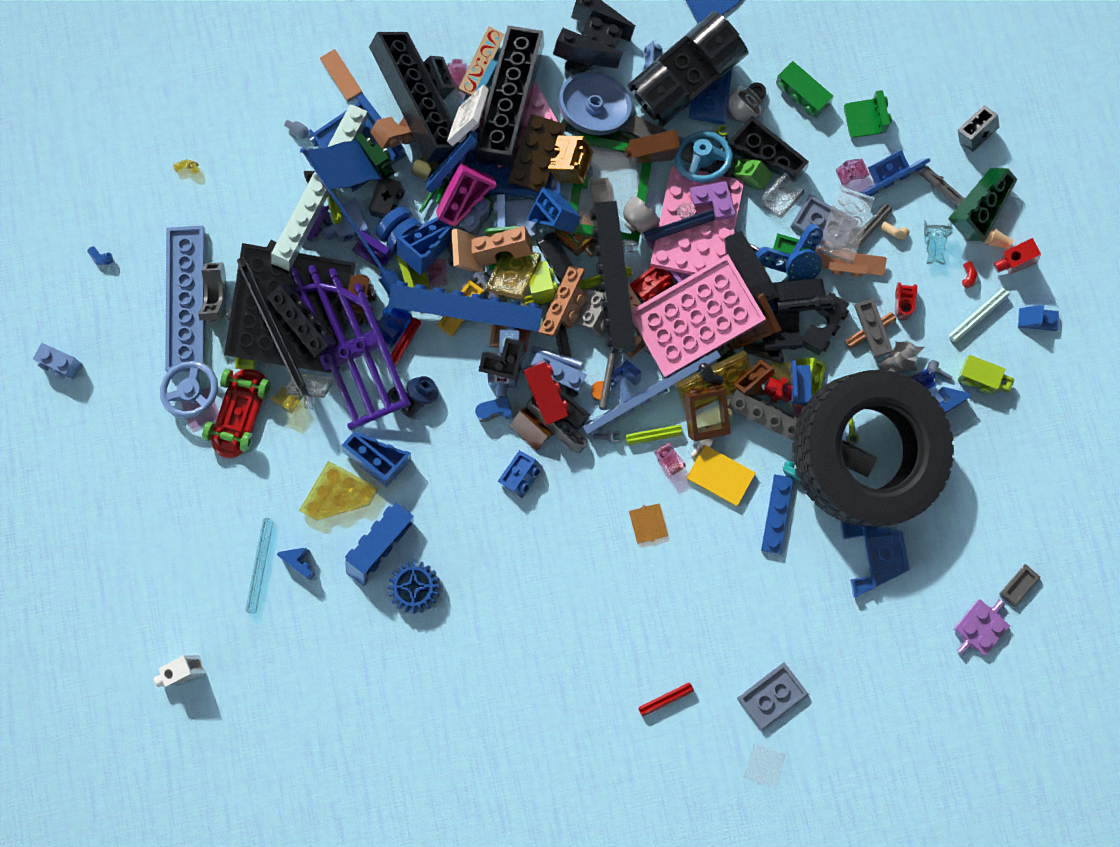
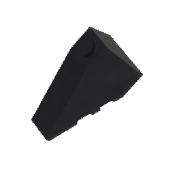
(749, 267)

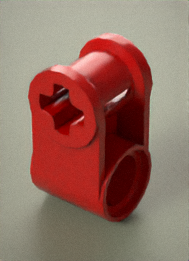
(905, 297)

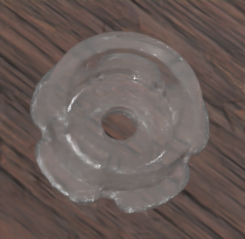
(681, 210)

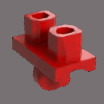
(778, 390)

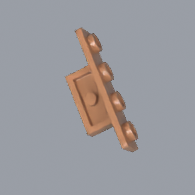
(862, 265)
(566, 303)

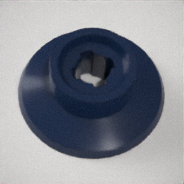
(423, 390)

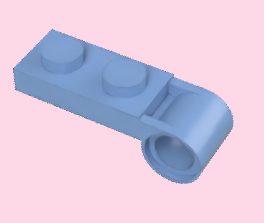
(563, 373)

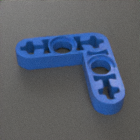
(803, 242)

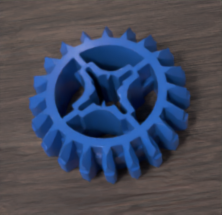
(414, 578)

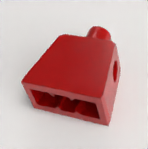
(1025, 254)

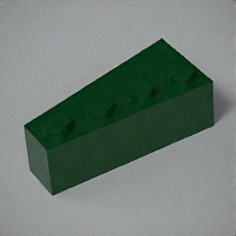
(983, 204)

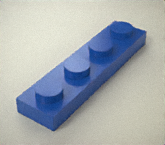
(448, 166)
(777, 514)

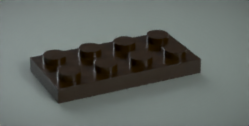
(535, 152)

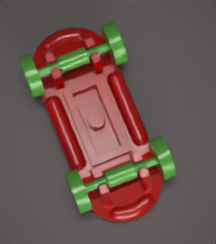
(238, 412)

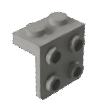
(592, 314)

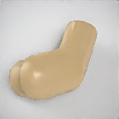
(901, 233)

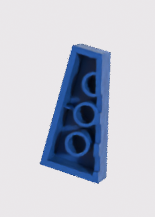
(378, 542)

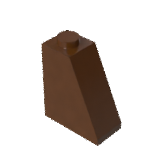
(653, 148)

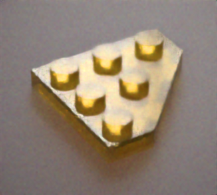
(337, 493)

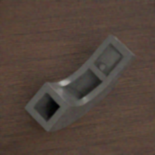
(214, 292)

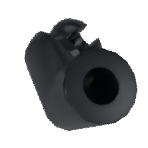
(708, 375)

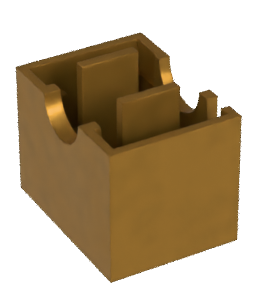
(572, 159)

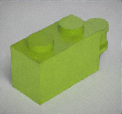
(541, 284)
(984, 376)

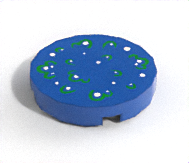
(803, 265)

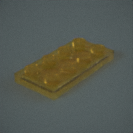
(730, 369)

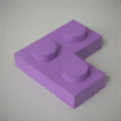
(714, 194)

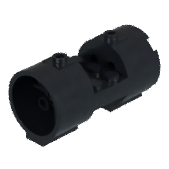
(688, 68)

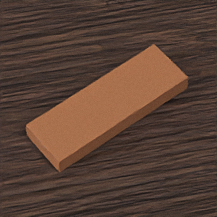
(341, 75)

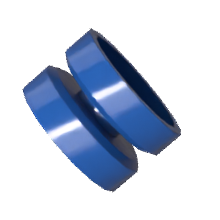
(394, 225)

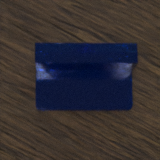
(628, 371)

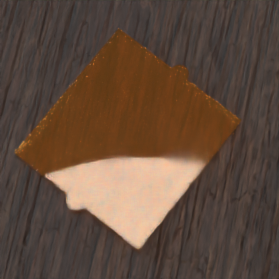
(648, 523)

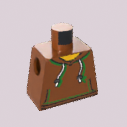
(576, 243)

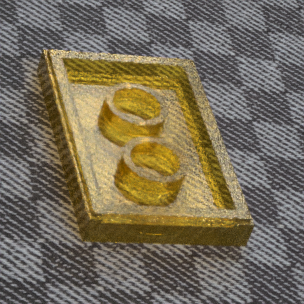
(513, 275)

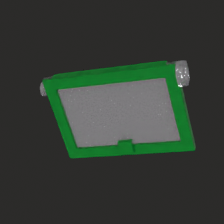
(610, 179)

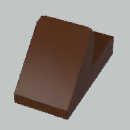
(752, 380)

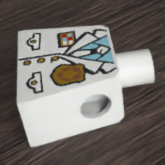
(180, 671)

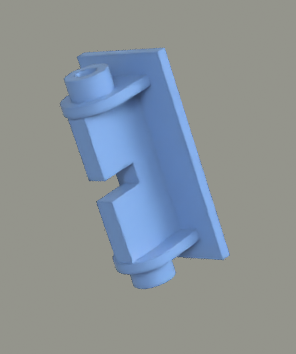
(651, 53)

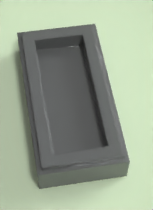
(1019, 585)

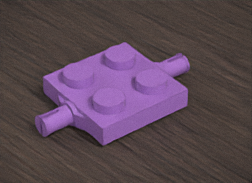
(981, 627)

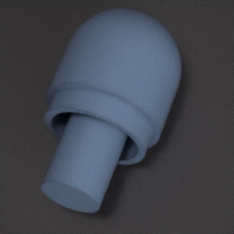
(297, 129)

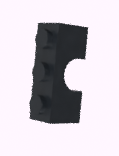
(817, 338)

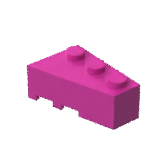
(463, 193)

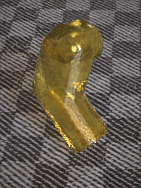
(187, 164)

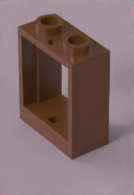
(709, 431)

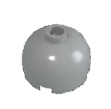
(744, 104)
(638, 216)

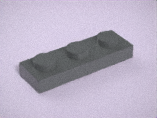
(873, 328)

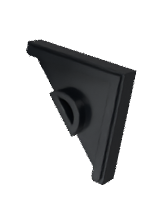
(759, 350)

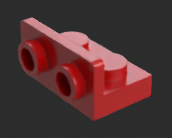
(651, 284)

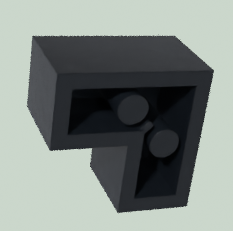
(505, 365)

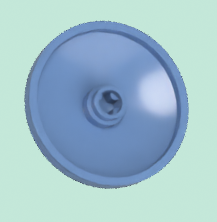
(594, 103)

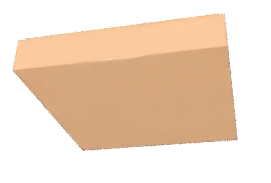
(463, 251)

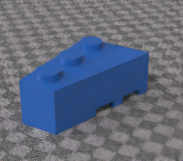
(554, 212)
(424, 244)
(376, 458)

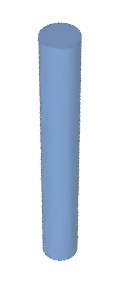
(563, 359)

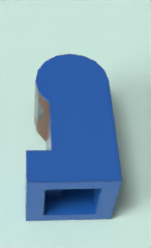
(494, 408)

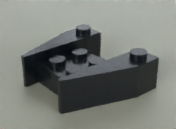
(599, 37)

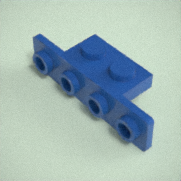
(890, 169)

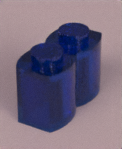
(393, 324)

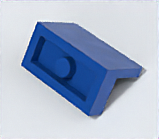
(800, 383)

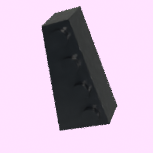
(759, 143)

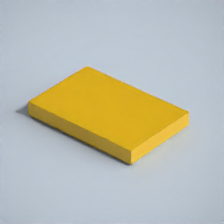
(720, 475)

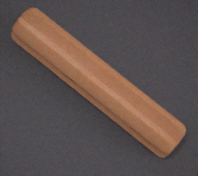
(860, 337)

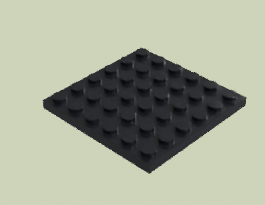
(247, 331)

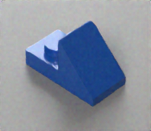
(1037, 318)
(952, 398)
(294, 557)

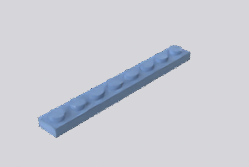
(644, 397)

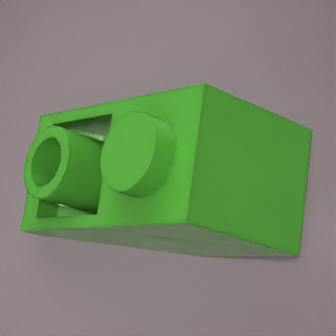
(752, 172)

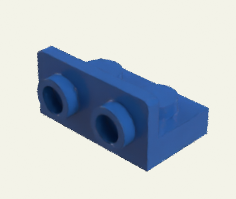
(520, 474)

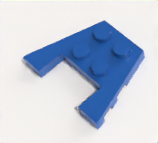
(884, 554)

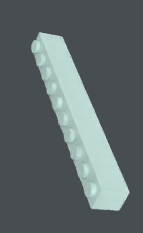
(313, 196)

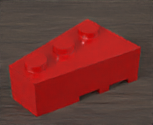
(545, 392)

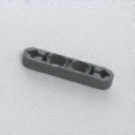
(572, 439)

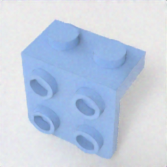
(514, 214)

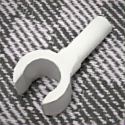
(708, 442)

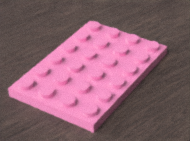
(698, 246)
(697, 316)

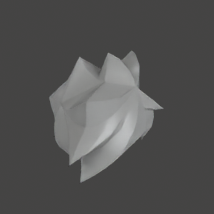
(902, 357)

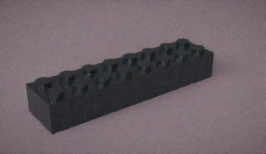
(414, 93)
(509, 96)

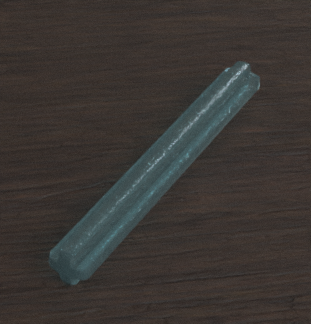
(259, 565)

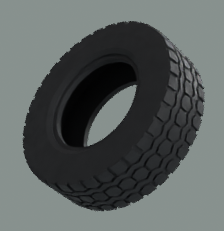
(924, 441)

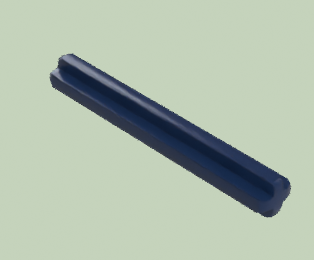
(679, 225)

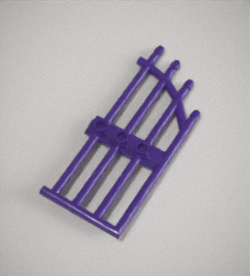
(353, 348)

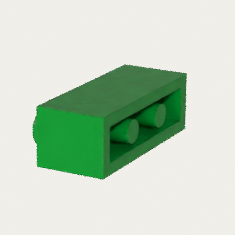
(804, 89)

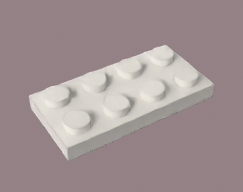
(468, 116)

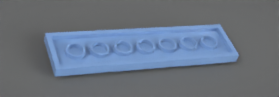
(184, 295)

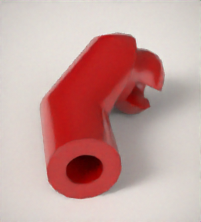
(971, 277)

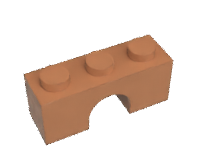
(391, 134)
(514, 241)

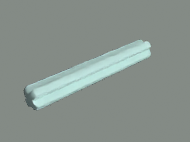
(980, 314)

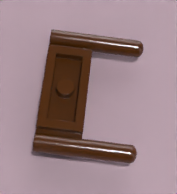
(759, 332)

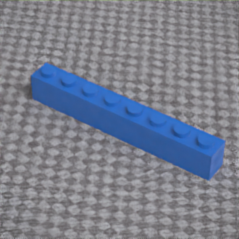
(465, 307)

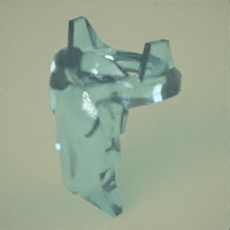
(936, 238)

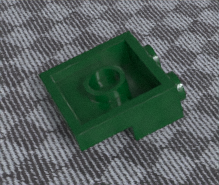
(379, 157)

